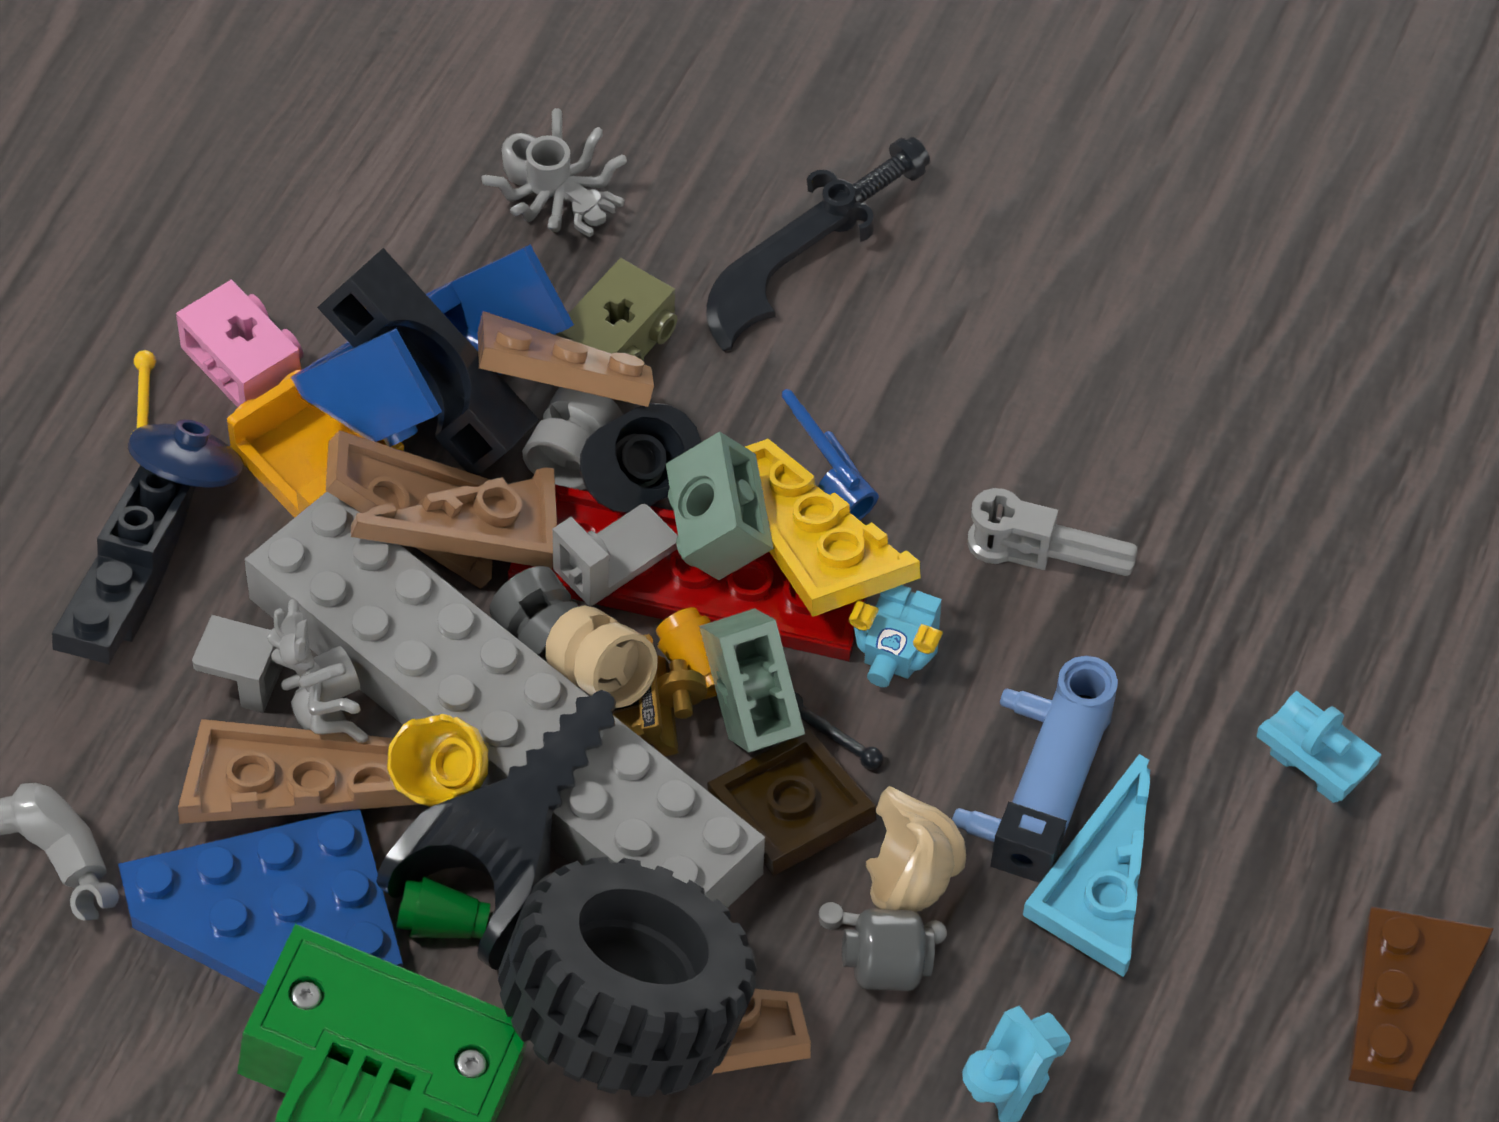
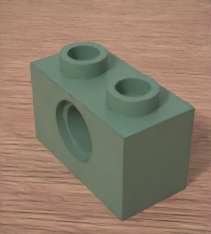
(718, 506)

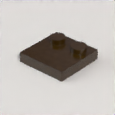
(795, 800)

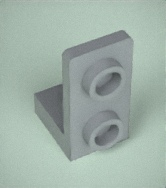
(607, 560)

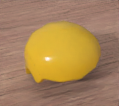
(437, 759)

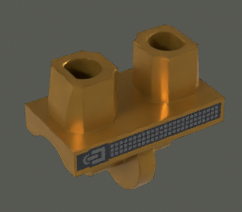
(670, 693)

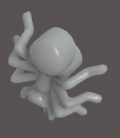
(545, 169)
(320, 679)

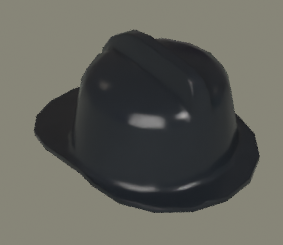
(628, 456)

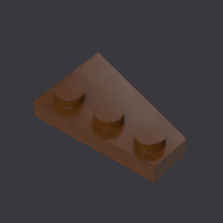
(1406, 992)

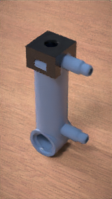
(1036, 820)

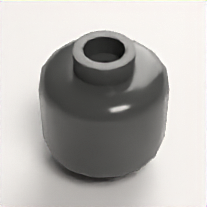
(889, 949)

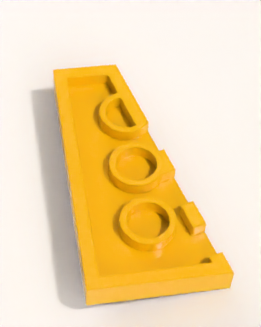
(820, 543)

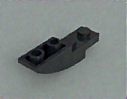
(127, 569)

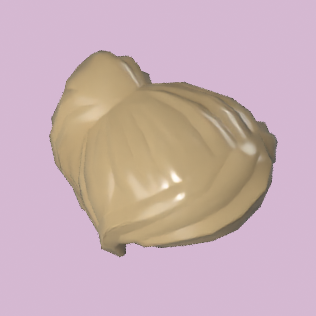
(916, 854)

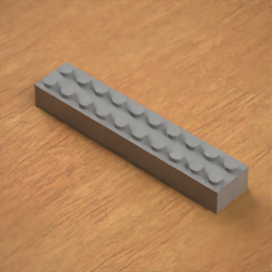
(437, 653)

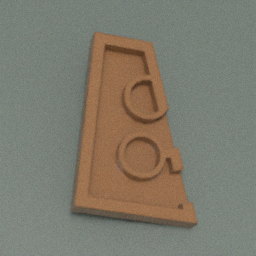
(557, 361)

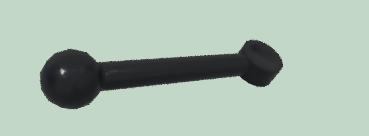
(870, 757)

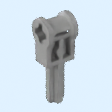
(1030, 536)

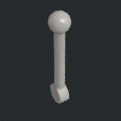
(832, 916)

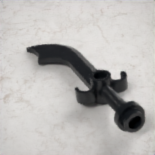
(740, 290)

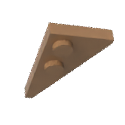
(480, 521)

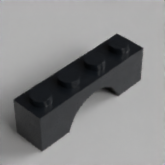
(478, 408)

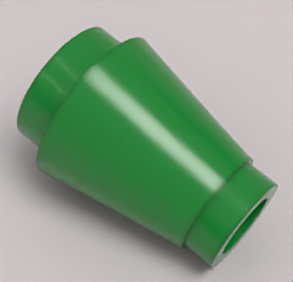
(441, 912)

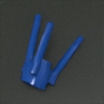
(844, 477)

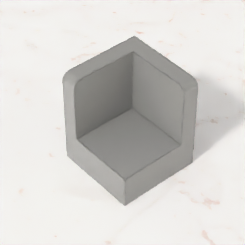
(242, 655)

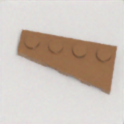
(283, 771)

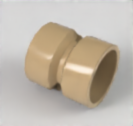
(601, 654)

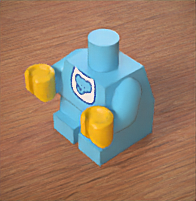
(897, 633)

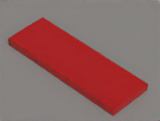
(676, 585)

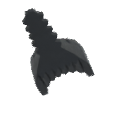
(502, 825)

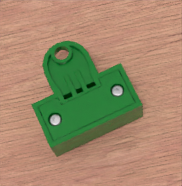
(374, 1041)

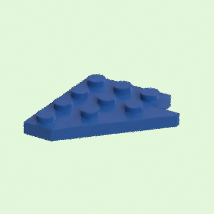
(243, 895)

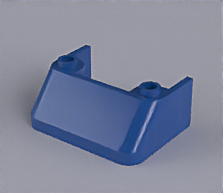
(378, 384)

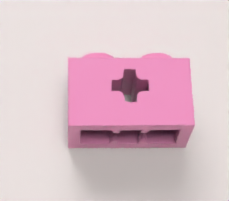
(237, 343)

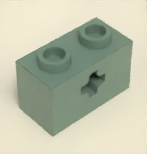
(752, 680)

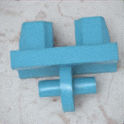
(1318, 746)
(1015, 1062)

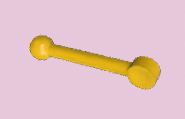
(144, 362)

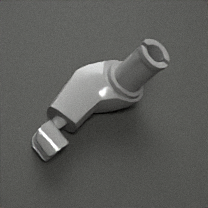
(57, 829)

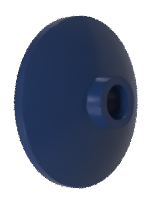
(185, 454)

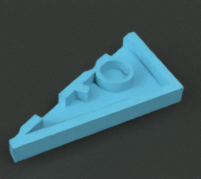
(1094, 883)

